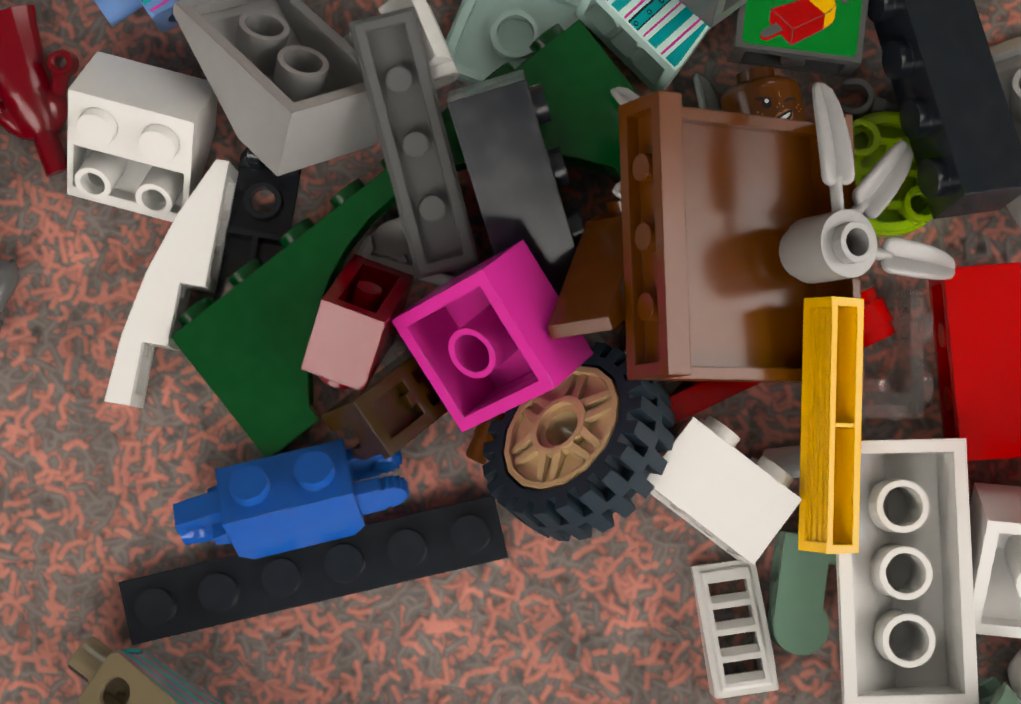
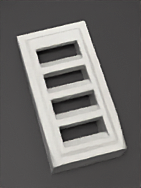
(761, 649)

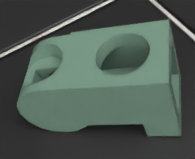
(797, 596)

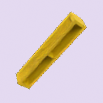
(831, 425)

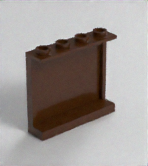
(703, 238)

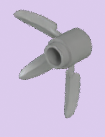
(844, 240)

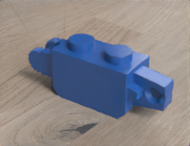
(291, 500)

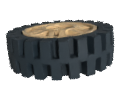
(580, 449)

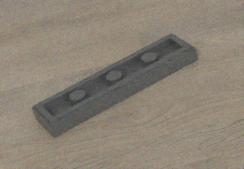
(414, 142)

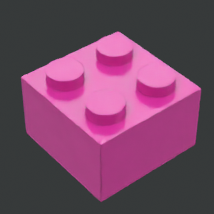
(489, 338)

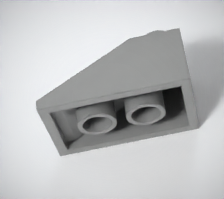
(280, 79)

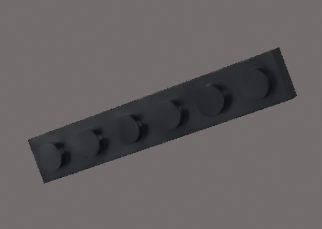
(371, 559)

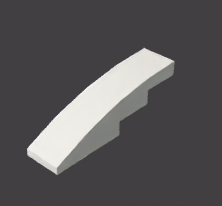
(184, 262)

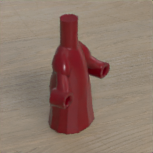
(31, 101)

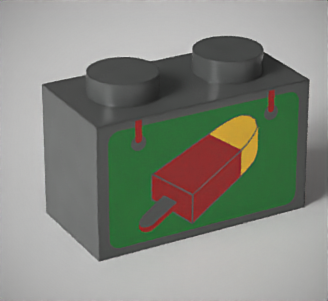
(800, 35)

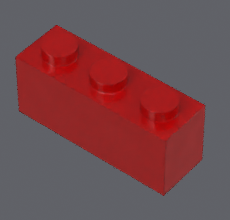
(980, 357)

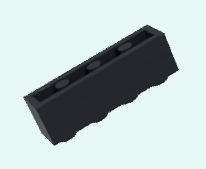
(950, 104)
(515, 171)

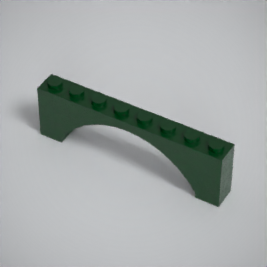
(258, 332)

